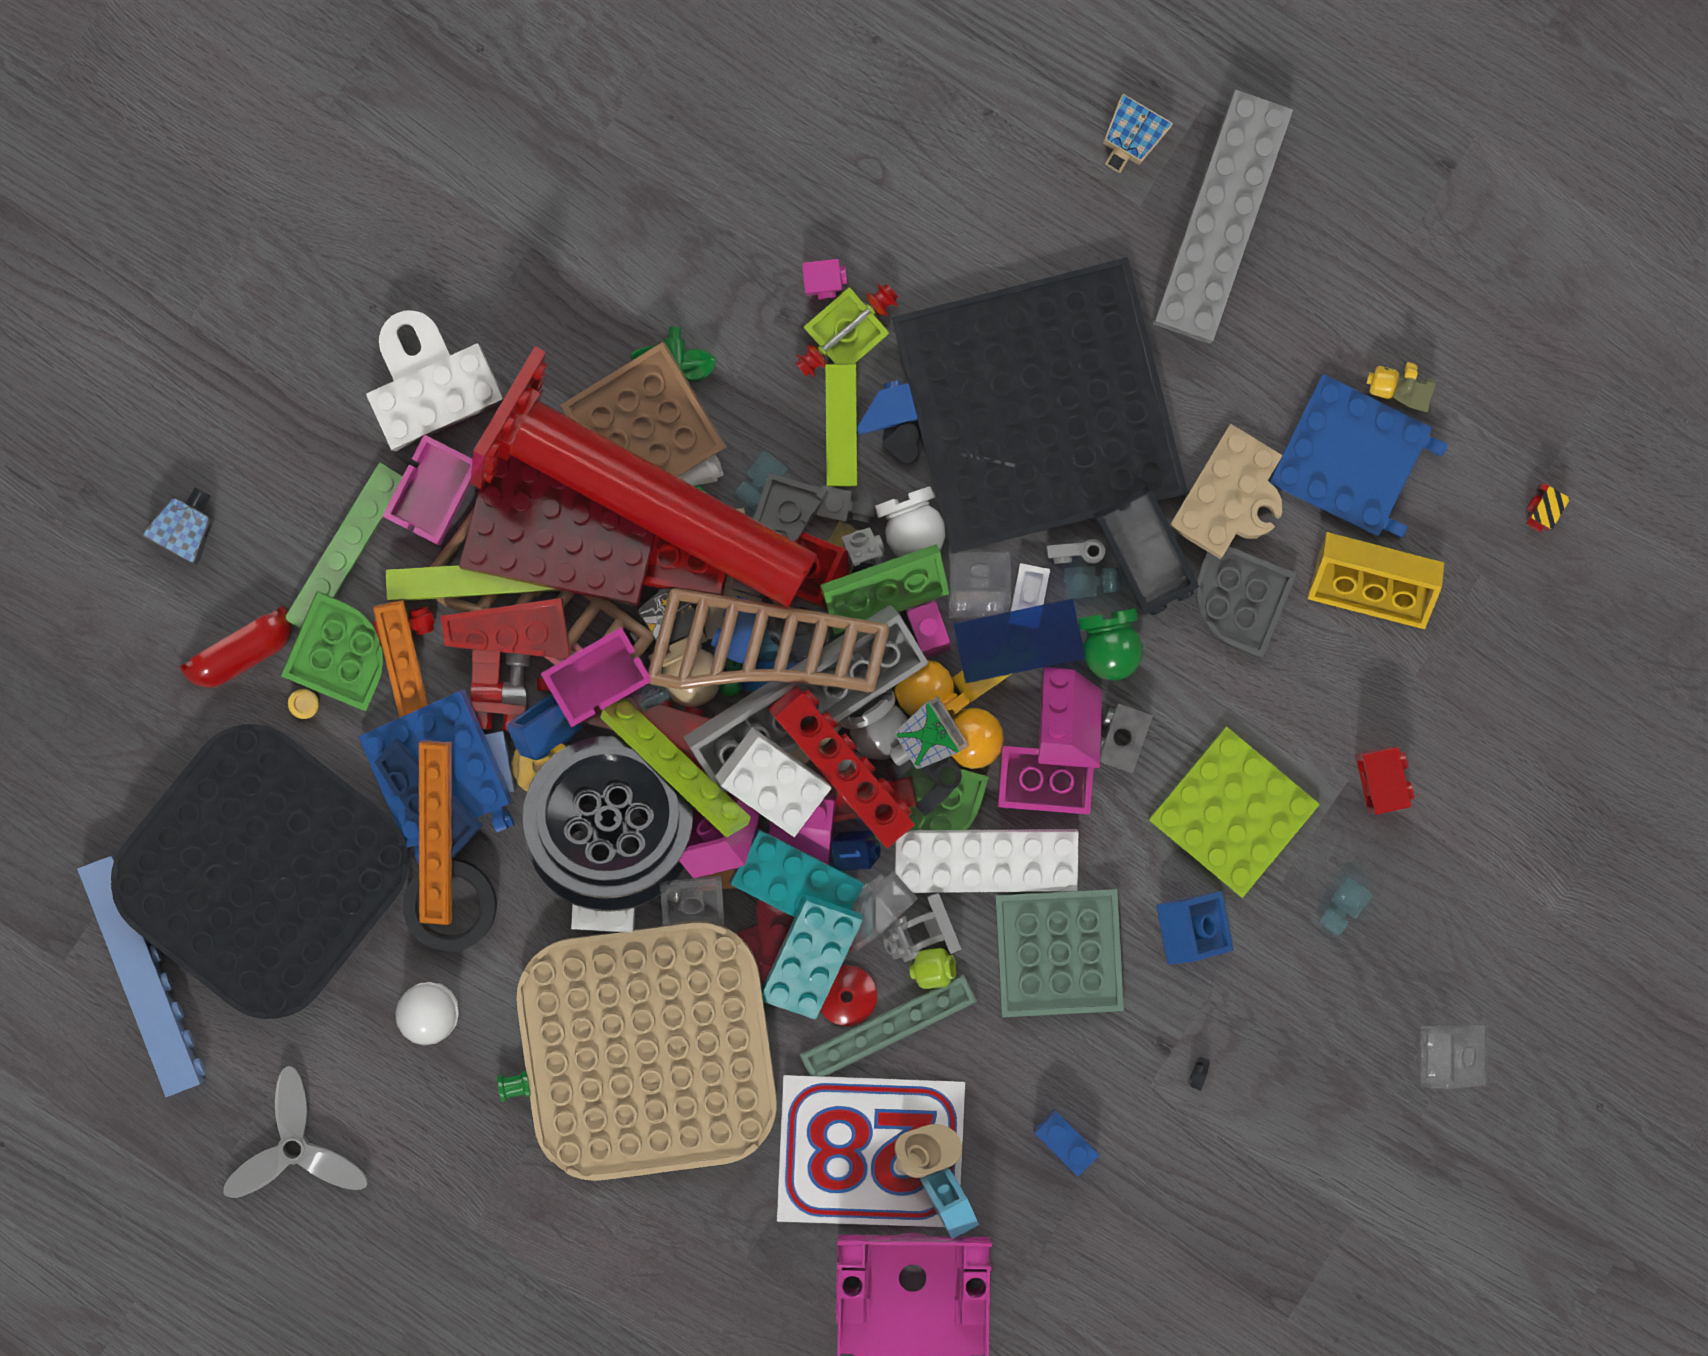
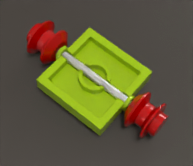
(846, 329)

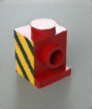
(1545, 508)

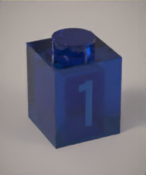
(855, 850)

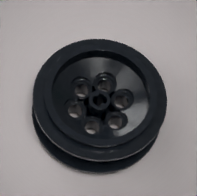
(595, 774)

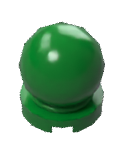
(1112, 646)

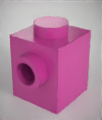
(823, 278)

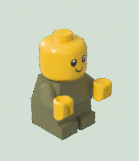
(1405, 388)

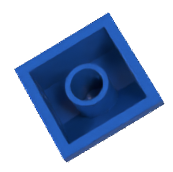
(1194, 928)

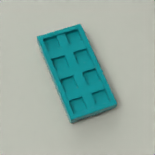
(786, 874)
(811, 956)

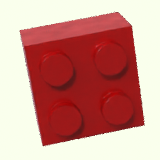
(1384, 780)

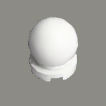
(912, 523)
(427, 1013)

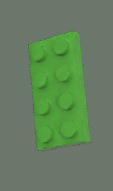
(897, 583)

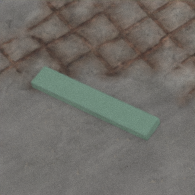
(888, 1027)

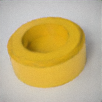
(303, 703)

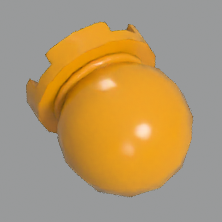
(927, 684)
(983, 736)

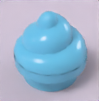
(768, 648)

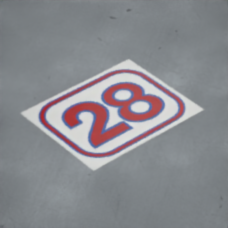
(842, 1148)

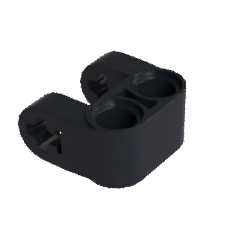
(939, 792)

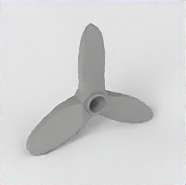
(291, 1121)

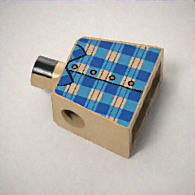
(1133, 133)

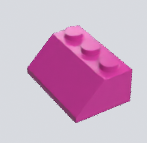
(1069, 719)

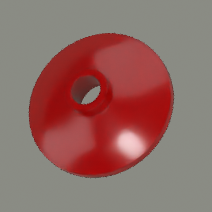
(862, 1004)

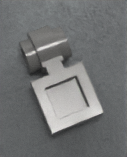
(1064, 552)

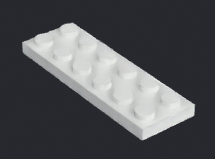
(988, 860)

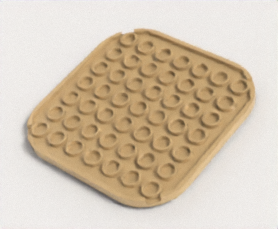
(647, 1051)

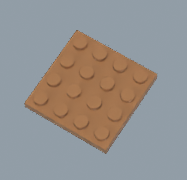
(650, 413)

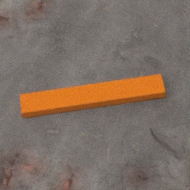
(435, 832)

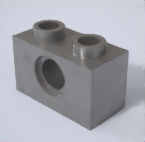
(1136, 724)

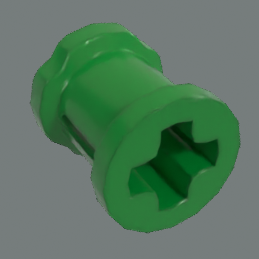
(513, 1086)

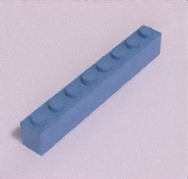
(144, 986)

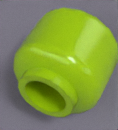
(933, 968)

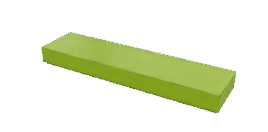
(841, 425)

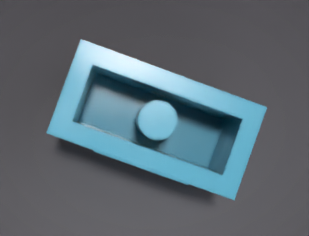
(949, 1202)

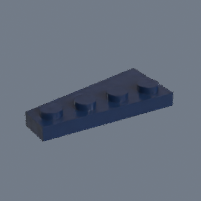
(401, 773)

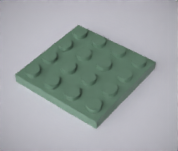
(1059, 953)

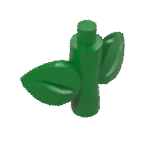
(694, 363)

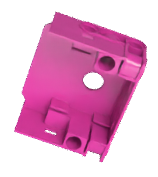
(933, 1321)

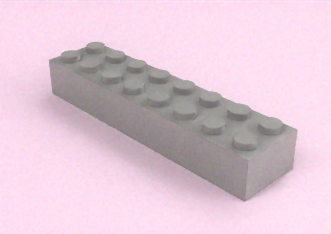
(1222, 216)
(721, 735)

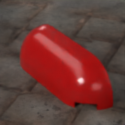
(239, 650)

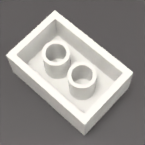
(773, 782)

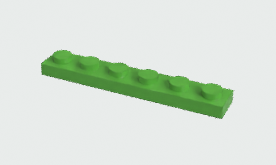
(348, 541)

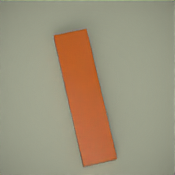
(400, 657)

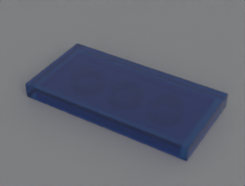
(1019, 640)

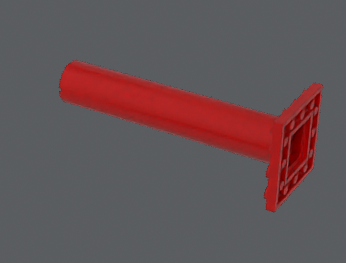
(636, 489)

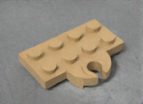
(1230, 493)

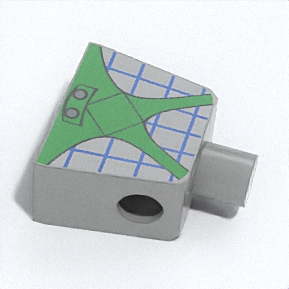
(928, 736)

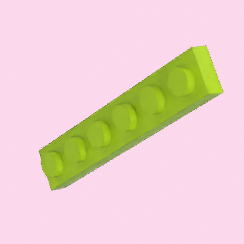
(675, 767)

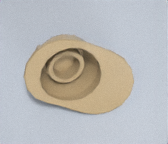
(927, 1150)

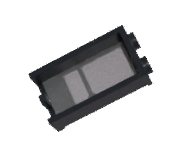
(1146, 551)

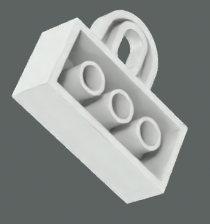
(431, 387)

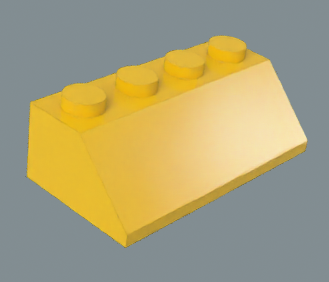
(1376, 580)

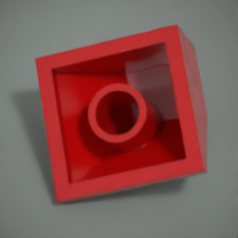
(828, 566)

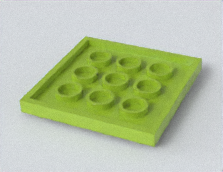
(1234, 812)

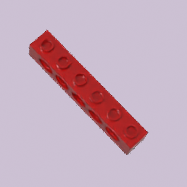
(789, 713)

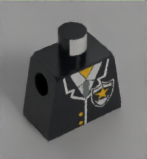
(653, 612)

